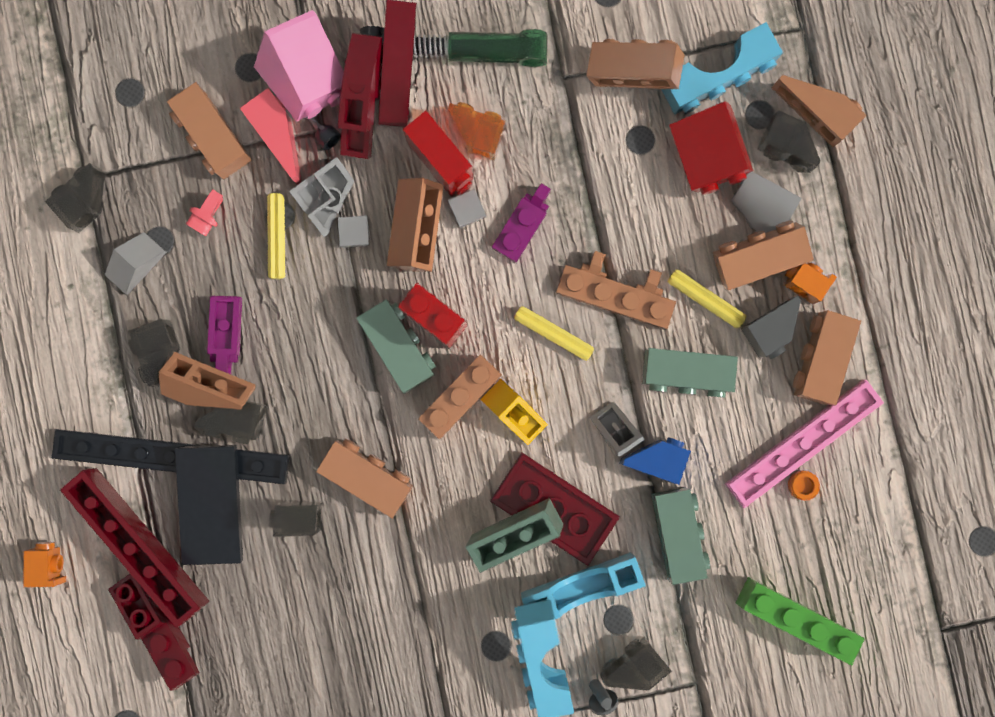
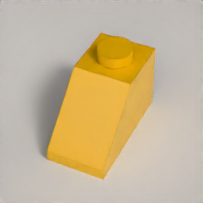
(514, 411)

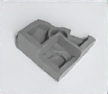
(324, 194)
(764, 202)

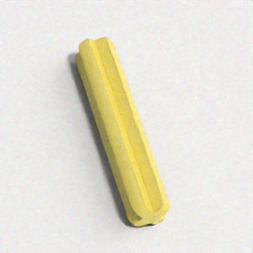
(276, 236)
(707, 298)
(554, 333)

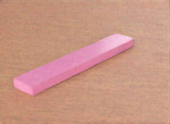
(804, 443)

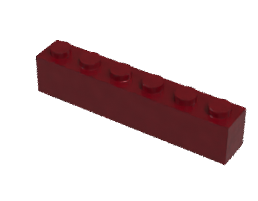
(134, 546)

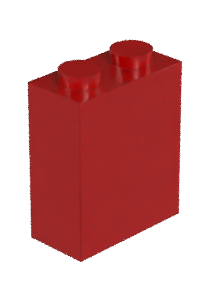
(711, 148)
(439, 154)
(433, 315)

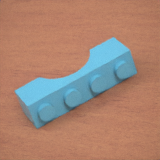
(754, 52)
(599, 581)
(538, 635)

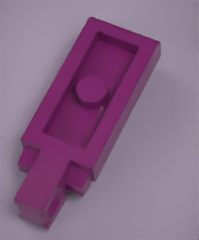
(522, 224)
(224, 331)

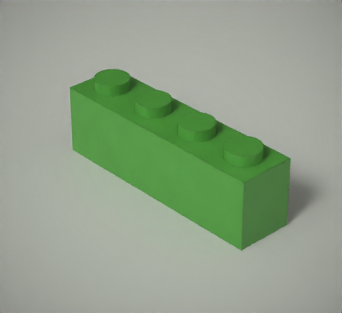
(800, 621)

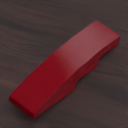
(397, 63)

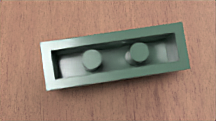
(397, 345)
(689, 372)
(514, 535)
(680, 535)

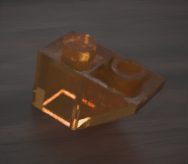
(478, 131)

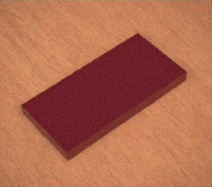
(583, 518)

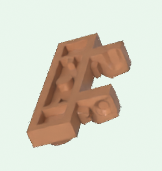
(637, 303)

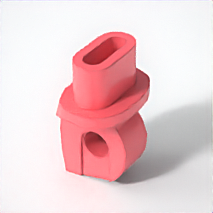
(202, 218)

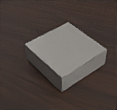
(467, 208)
(353, 231)

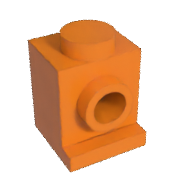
(809, 282)
(43, 566)

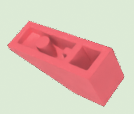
(275, 128)

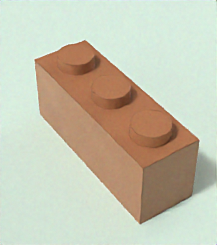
(636, 64)
(208, 131)
(415, 224)
(762, 255)
(826, 357)
(460, 397)
(365, 477)

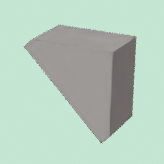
(133, 261)
(616, 429)

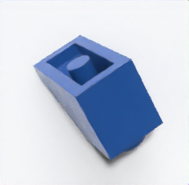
(660, 459)

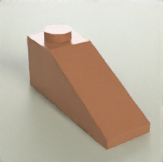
(824, 110)
(202, 385)

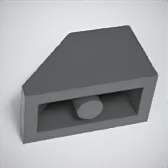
(773, 329)

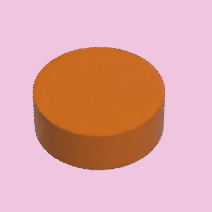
(803, 485)

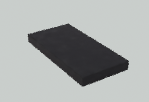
(209, 504)

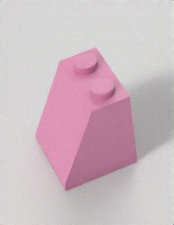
(300, 66)

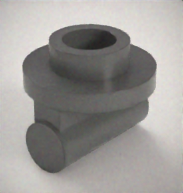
(603, 700)

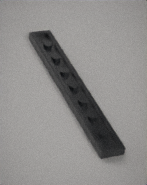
(158, 455)

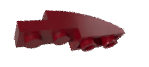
(358, 95)
(161, 638)

